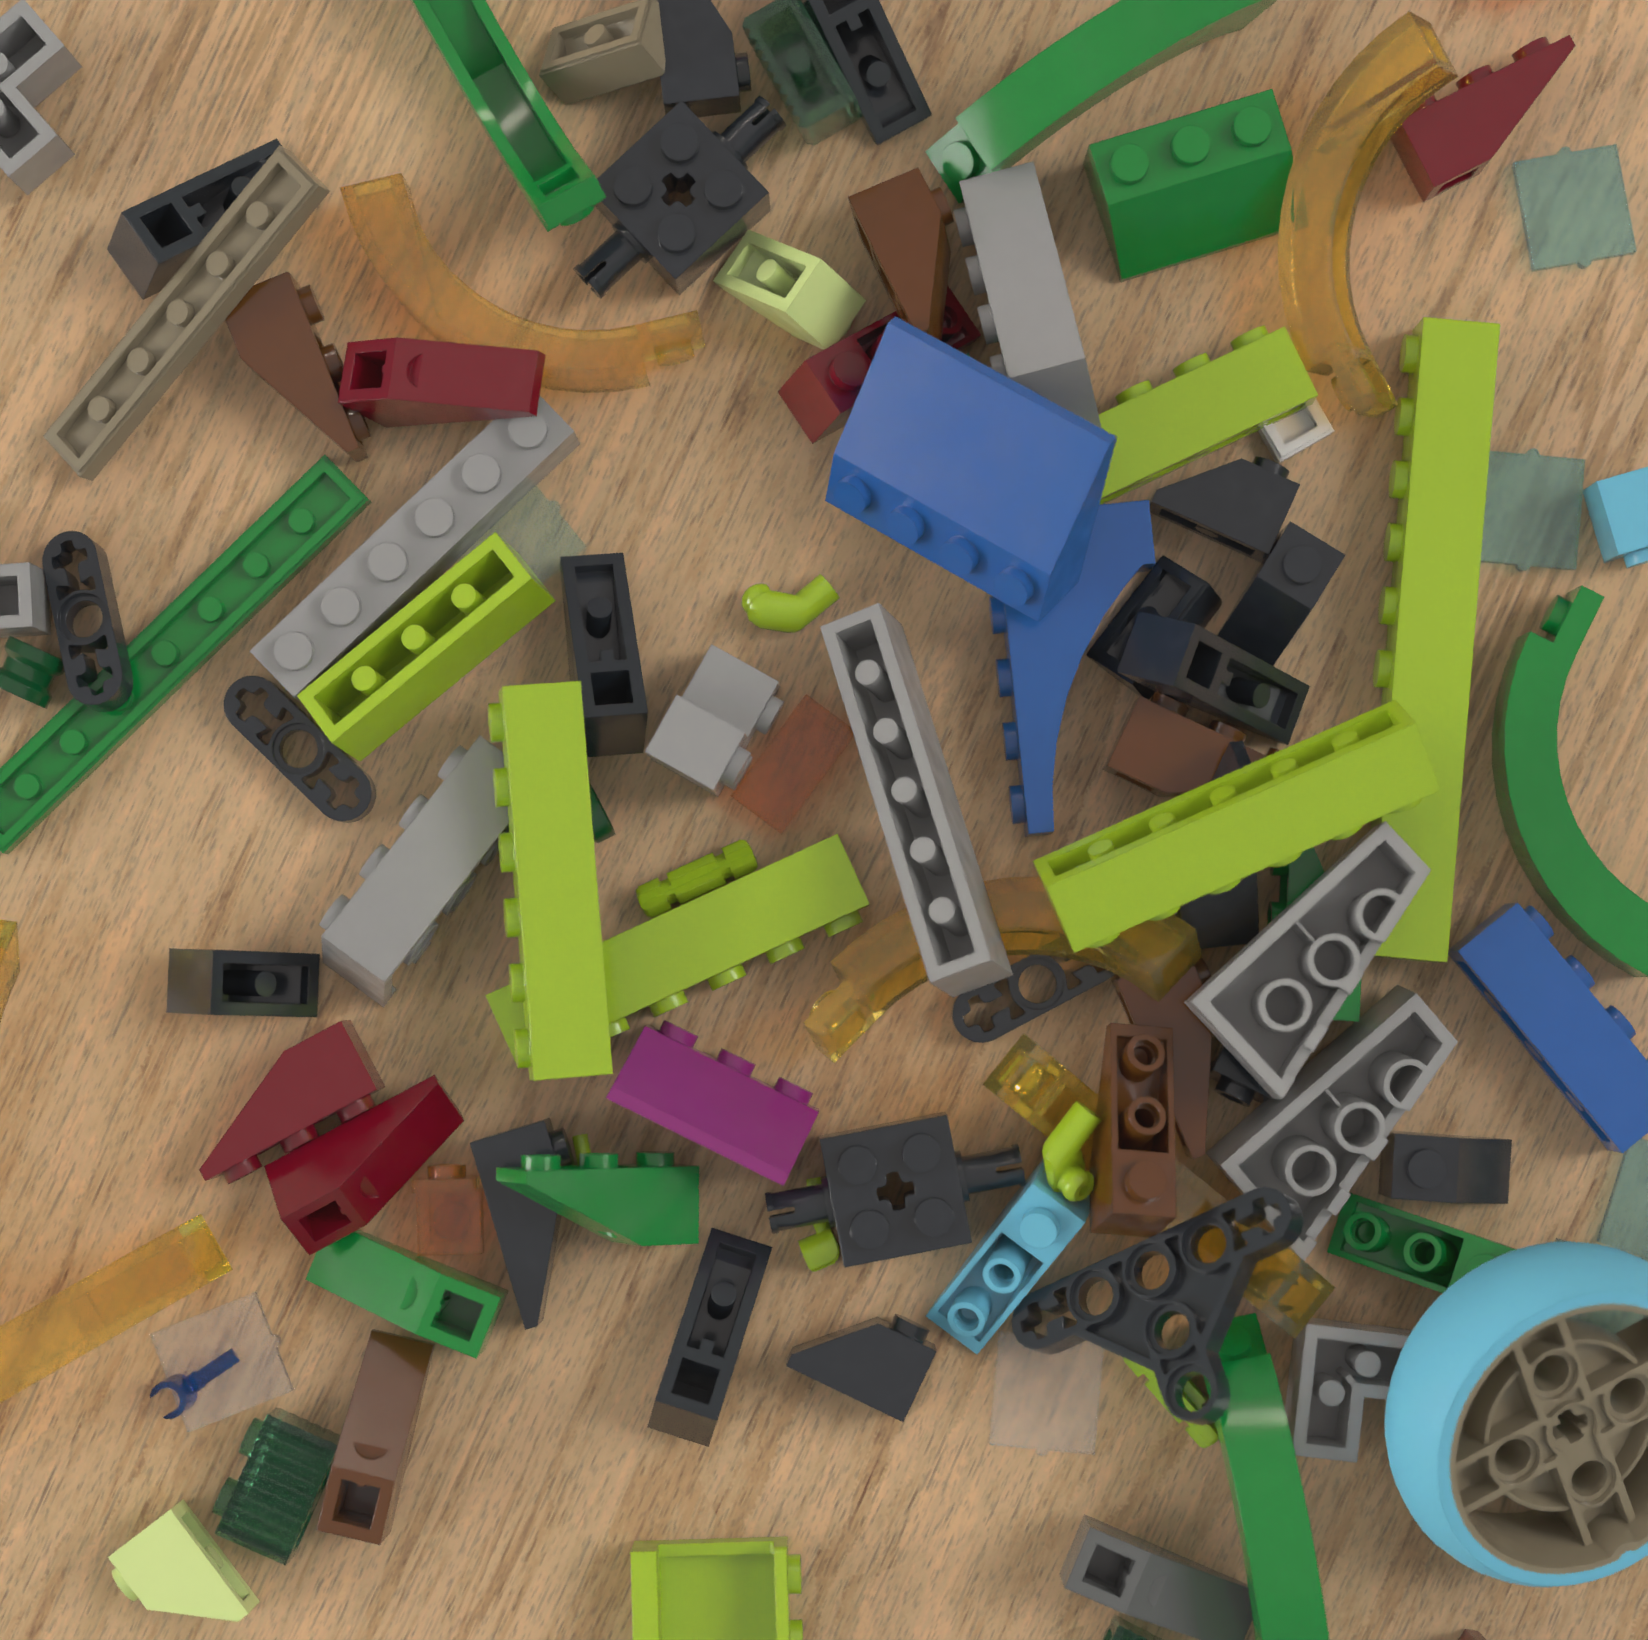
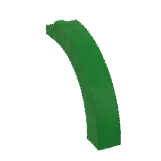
(1076, 76)
(512, 111)
(1534, 800)
(1268, 1493)

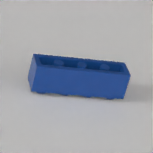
(1560, 1021)

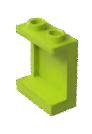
(714, 1589)

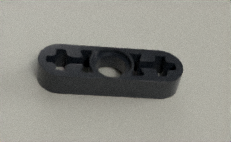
(67, 601)
(255, 728)
(1002, 1019)

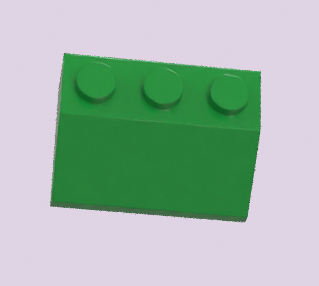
(1191, 184)

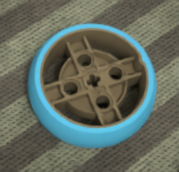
(1532, 1408)

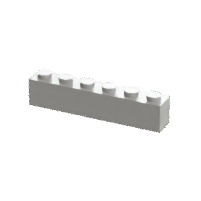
(415, 545)
(916, 802)

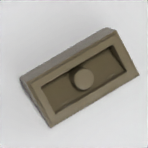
(605, 52)

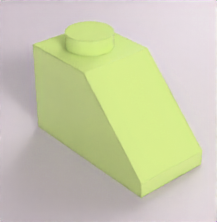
(790, 289)
(181, 1570)

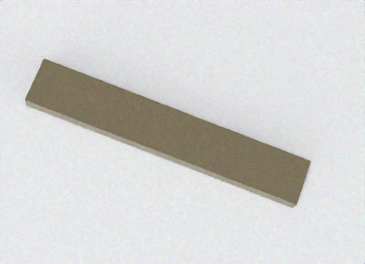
(186, 313)

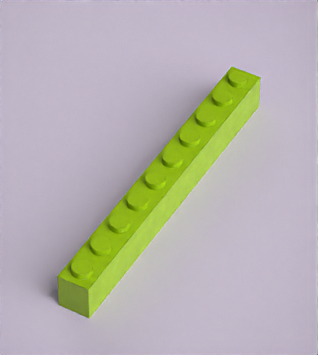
(1436, 594)

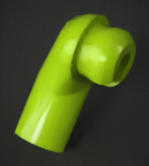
(788, 611)
(1064, 1156)

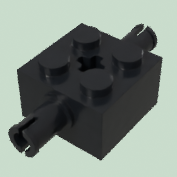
(681, 157)
(931, 1213)

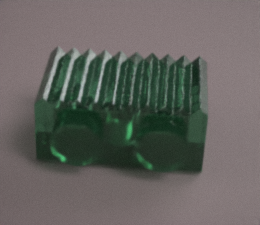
(802, 69)
(277, 1486)

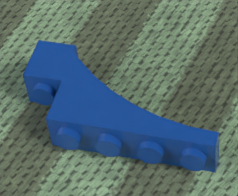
(1047, 654)

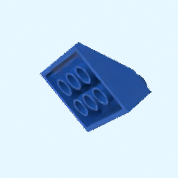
(971, 470)

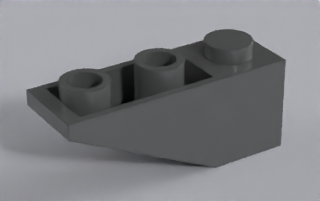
(1155, 1584)

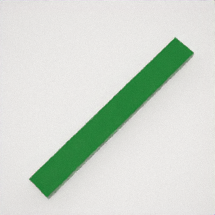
(178, 645)

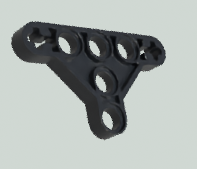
(1198, 1290)

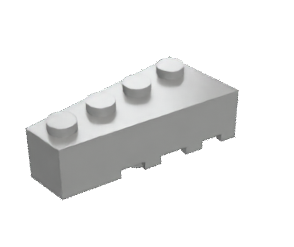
(1024, 287)
(418, 876)
(1297, 972)
(1337, 1112)

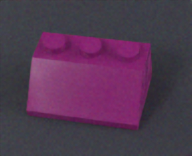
(715, 1101)

